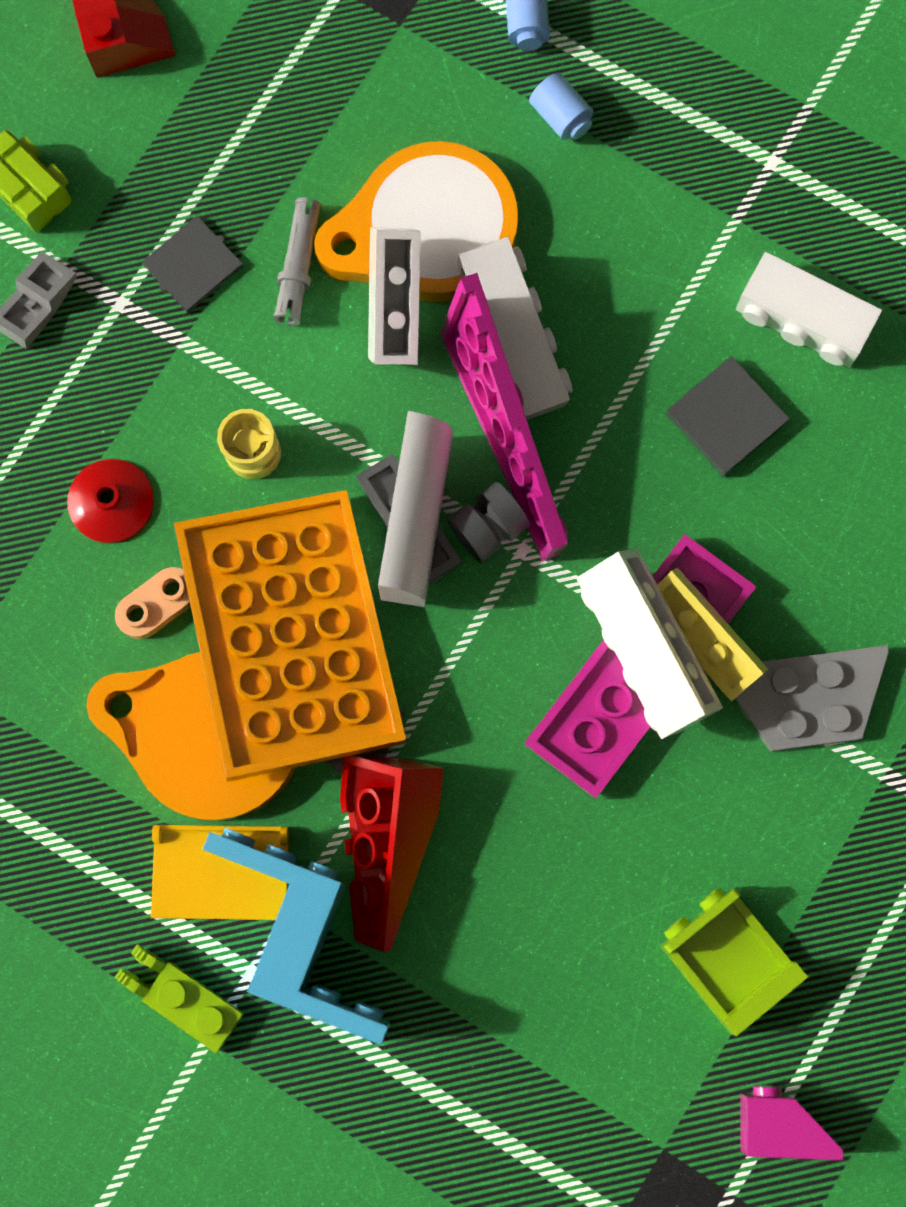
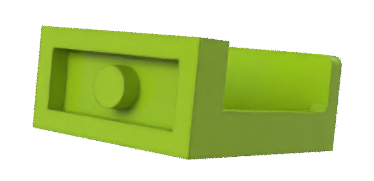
(731, 960)

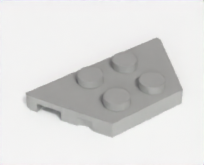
(814, 698)

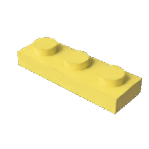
(712, 640)

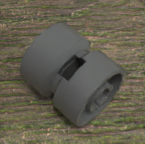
(488, 522)

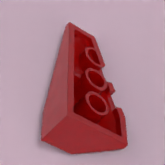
(391, 822)

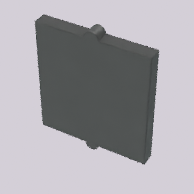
(192, 264)

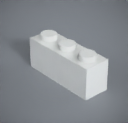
(394, 295)
(807, 310)

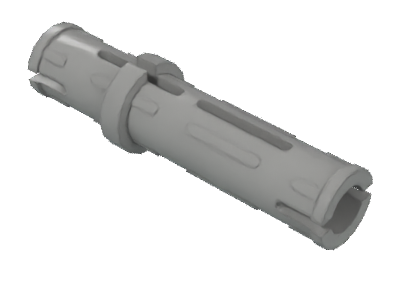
(294, 278)

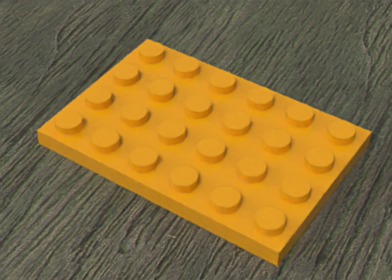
(288, 635)

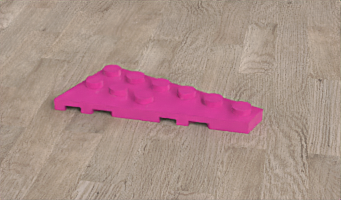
(498, 404)

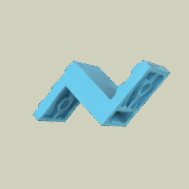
(299, 937)

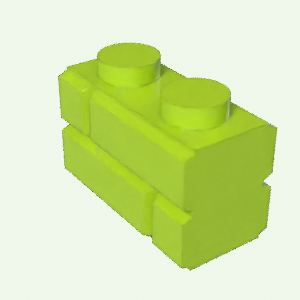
(28, 185)

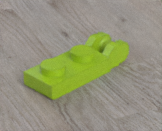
(183, 1000)

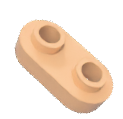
(157, 605)

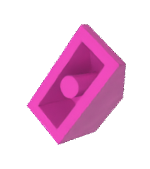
(781, 1128)

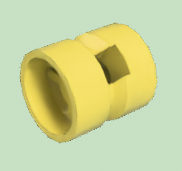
(249, 444)

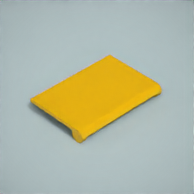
(206, 886)

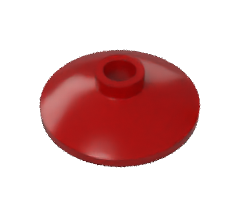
(124, 514)

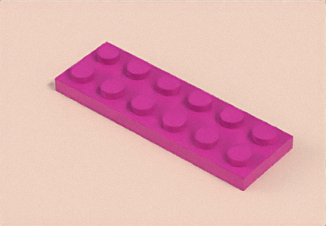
(598, 714)

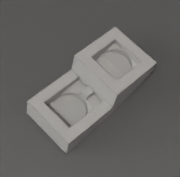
(36, 300)

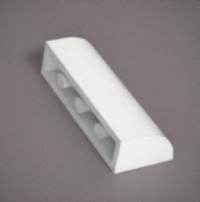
(415, 510)

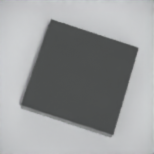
(727, 416)

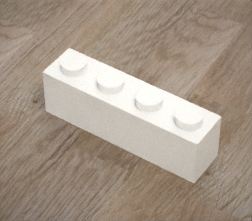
(521, 334)
(648, 643)

